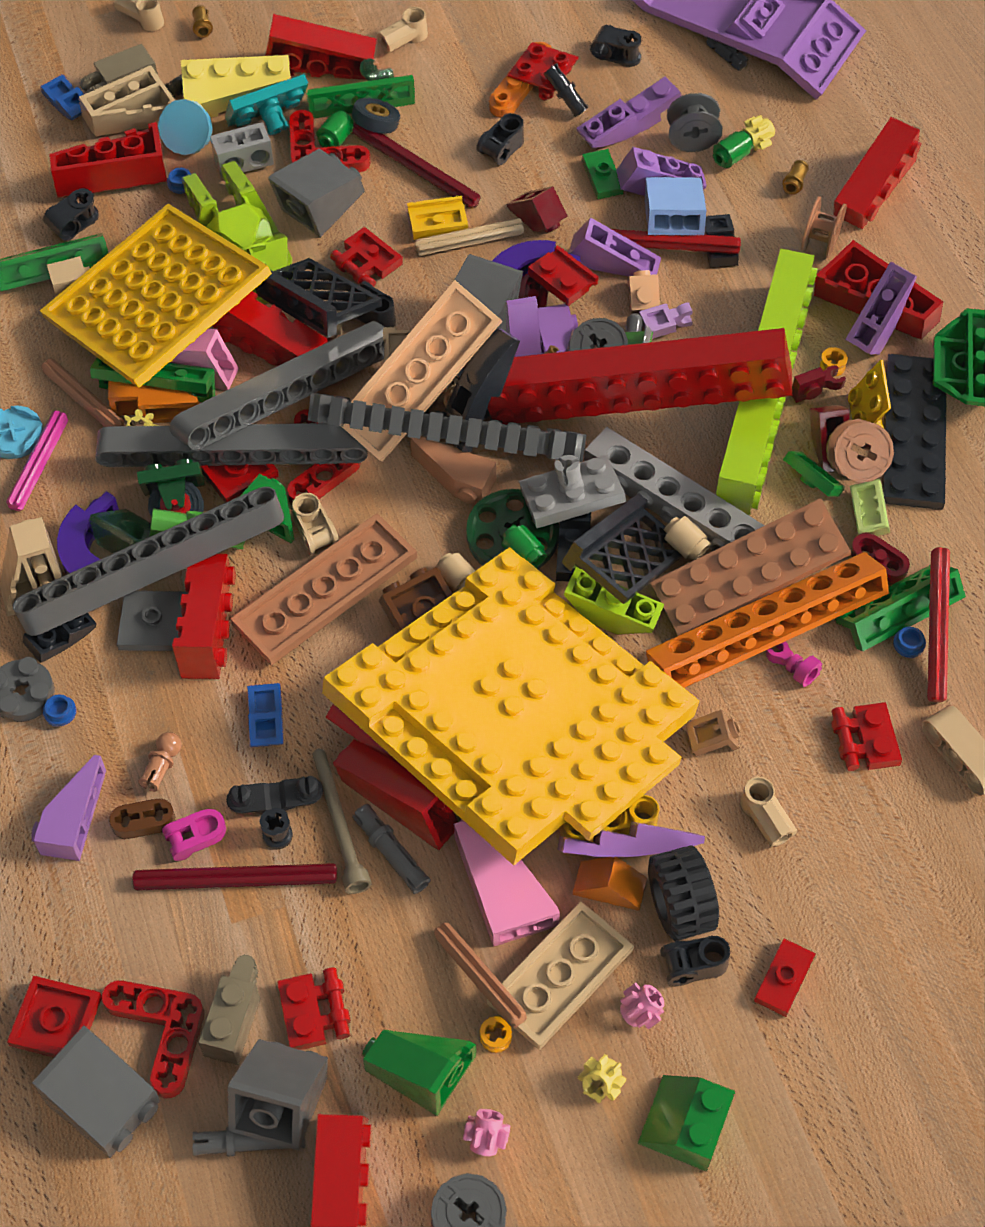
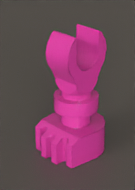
(804, 671)

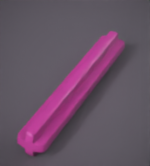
(37, 461)

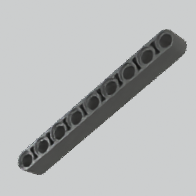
(279, 387)
(251, 445)
(148, 561)

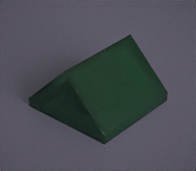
(118, 529)

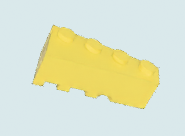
(223, 79)

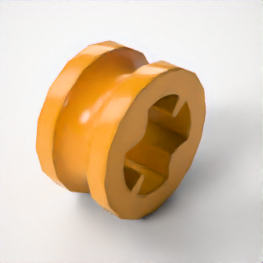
(837, 354)
(490, 1025)

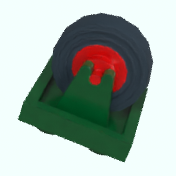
(173, 486)

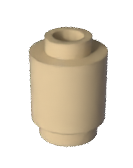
(686, 538)
(454, 570)

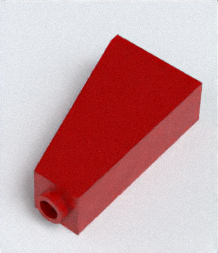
(396, 793)

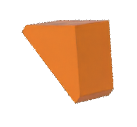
(610, 882)

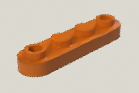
(509, 94)

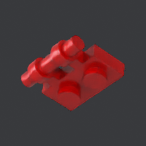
(369, 250)
(875, 735)
(302, 1013)

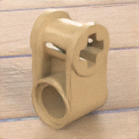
(313, 527)

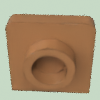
(713, 732)

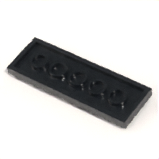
(917, 434)

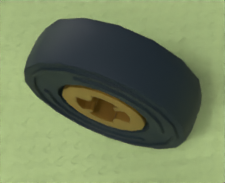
(375, 115)

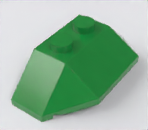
(961, 358)

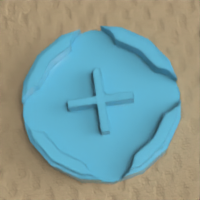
(185, 127)
(18, 431)

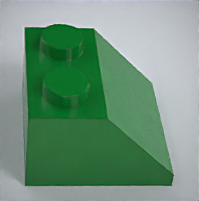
(687, 1119)

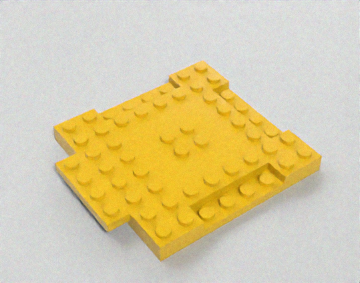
(516, 709)

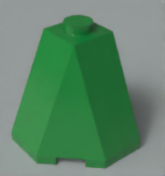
(419, 1065)

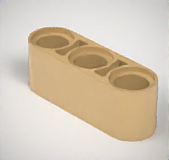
(958, 745)

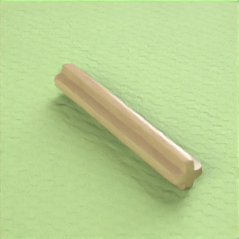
(469, 237)

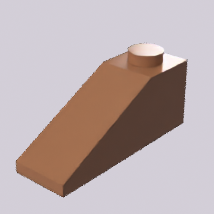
(459, 472)

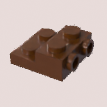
(414, 598)

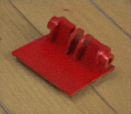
(535, 62)

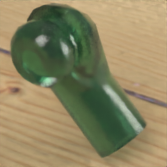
(371, 72)

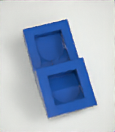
(63, 96)
(265, 715)

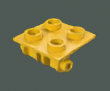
(870, 397)

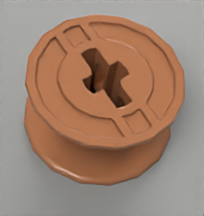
(823, 227)
(867, 436)

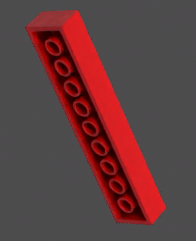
(646, 377)

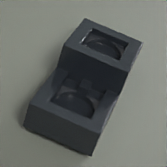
(720, 226)

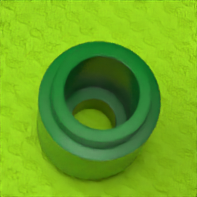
(335, 129)
(732, 149)
(524, 544)

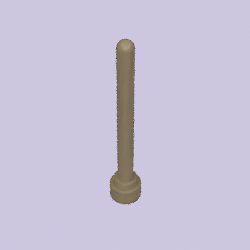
(355, 877)

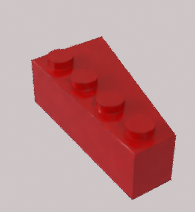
(319, 48)
(110, 163)
(879, 172)
(852, 279)
(266, 331)
(203, 619)
(341, 1171)

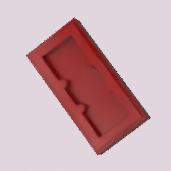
(784, 977)

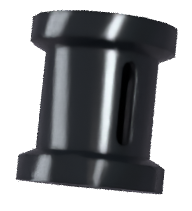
(270, 821)

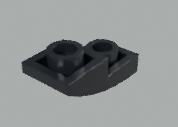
(59, 638)

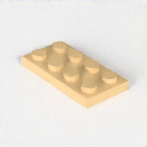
(564, 972)

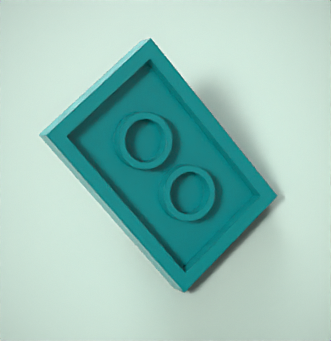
(267, 104)

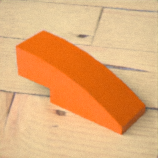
(162, 402)

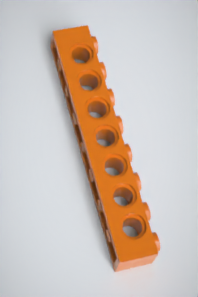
(771, 620)

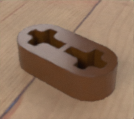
(142, 818)

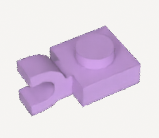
(664, 321)

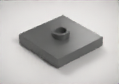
(149, 620)

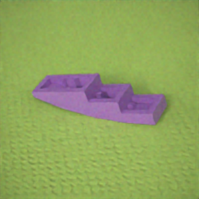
(641, 841)

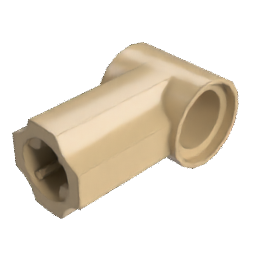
(145, 11)
(410, 28)
(767, 813)

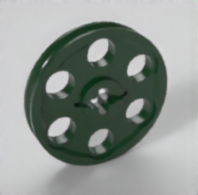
(505, 518)

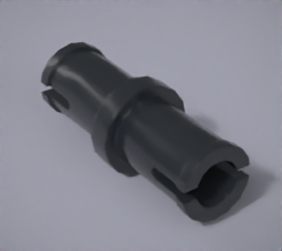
(565, 90)

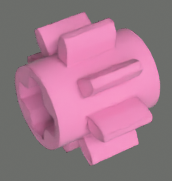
(642, 1006)
(486, 1132)

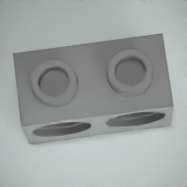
(246, 146)

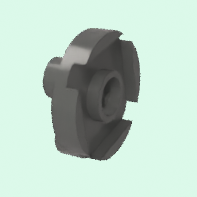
(39, 689)

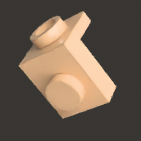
(643, 290)

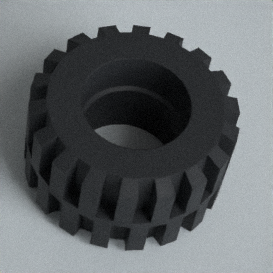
(683, 893)

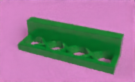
(328, 100)
(32, 265)
(187, 378)
(901, 608)

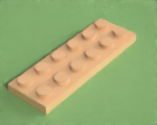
(426, 361)

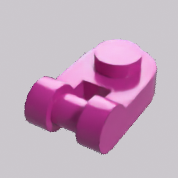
(207, 828)

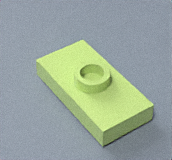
(870, 508)

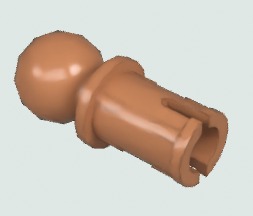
(167, 746)

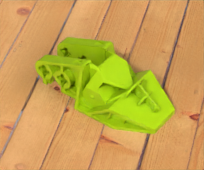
(246, 224)

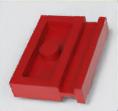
(563, 275)

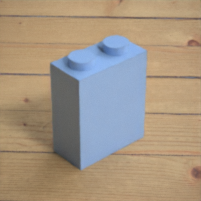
(675, 206)

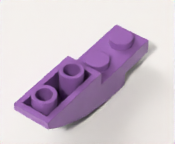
(629, 118)

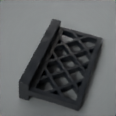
(304, 303)
(610, 533)

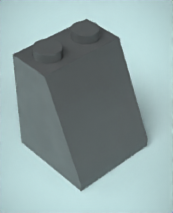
(316, 190)
(490, 284)
(97, 1092)
(276, 1093)

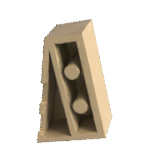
(126, 103)
(27, 561)

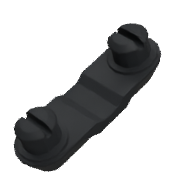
(282, 794)

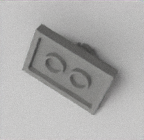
(572, 490)

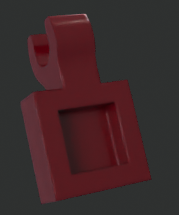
(811, 383)

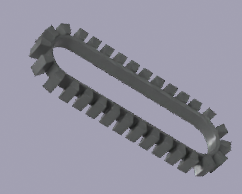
(438, 426)

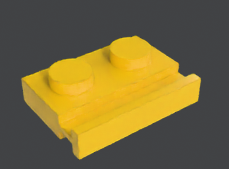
(436, 216)

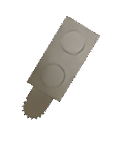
(117, 67)
(231, 1013)

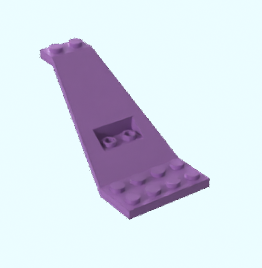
(799, 36)

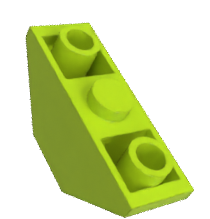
(606, 611)

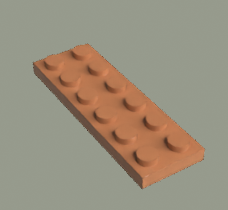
(751, 567)
(323, 588)

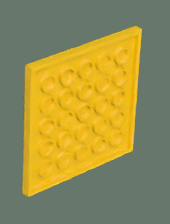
(155, 294)

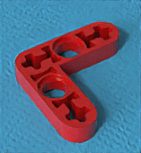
(348, 152)
(318, 487)
(167, 1016)

